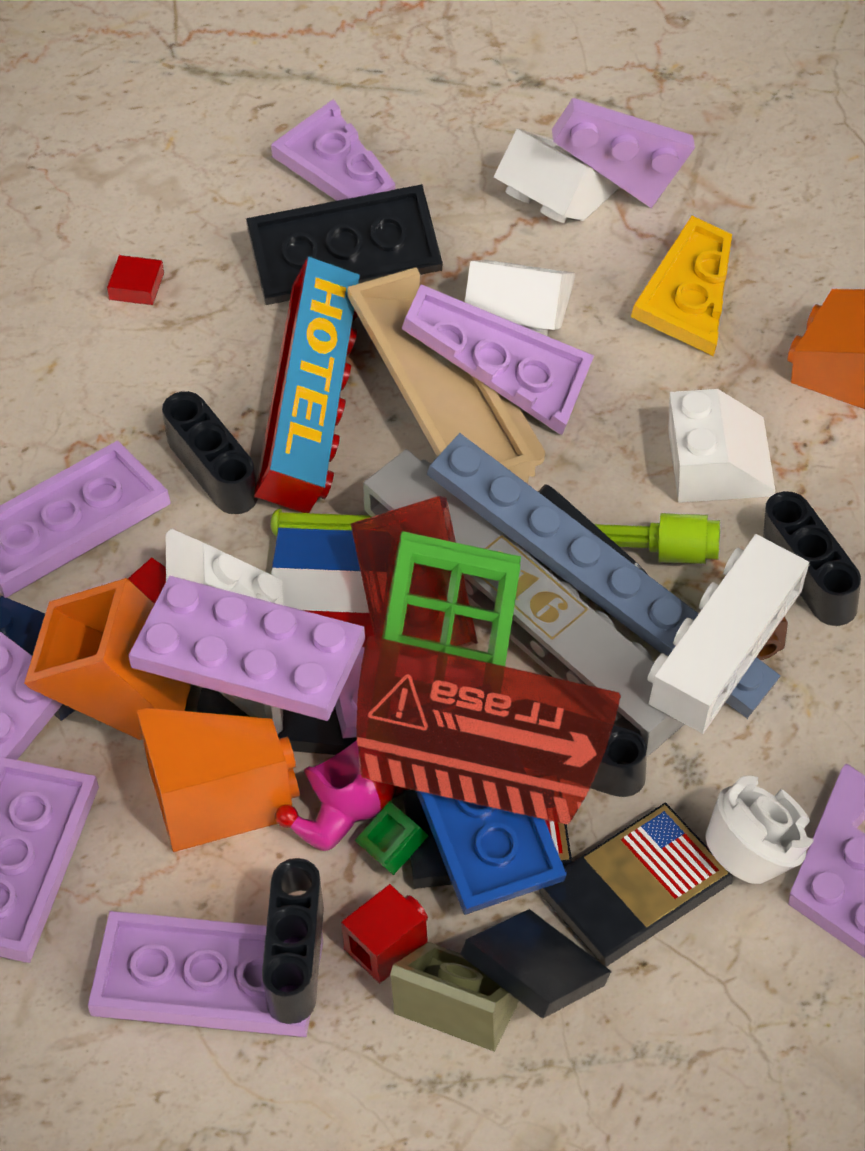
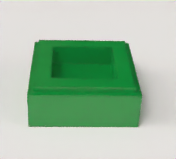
(391, 838)

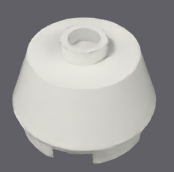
(757, 832)

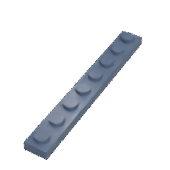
(578, 556)

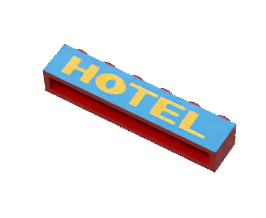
(308, 388)

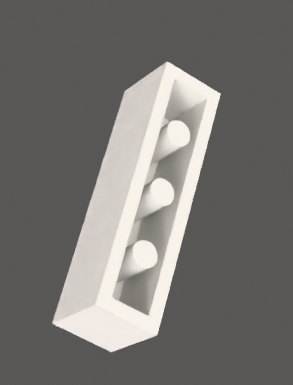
(727, 632)

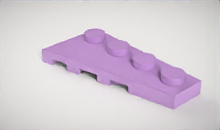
(509, 358)

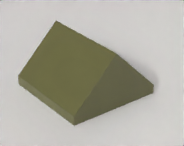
(451, 996)

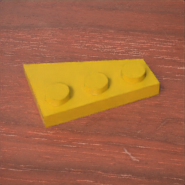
(688, 287)

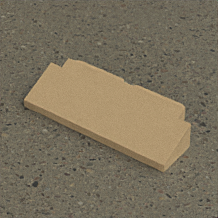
(437, 390)

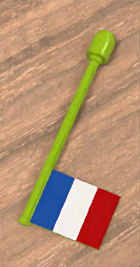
(323, 574)

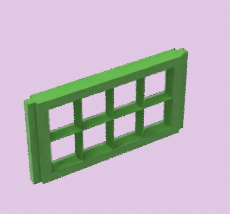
(458, 559)

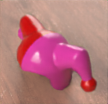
(343, 799)

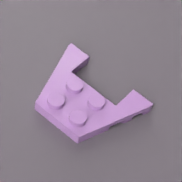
(833, 873)

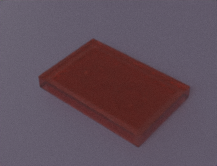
(376, 550)

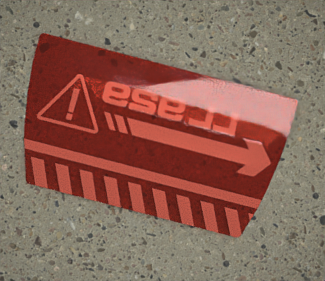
(480, 730)

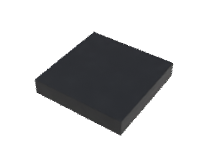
(535, 963)

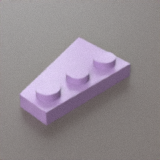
(331, 156)

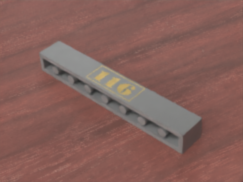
(548, 613)

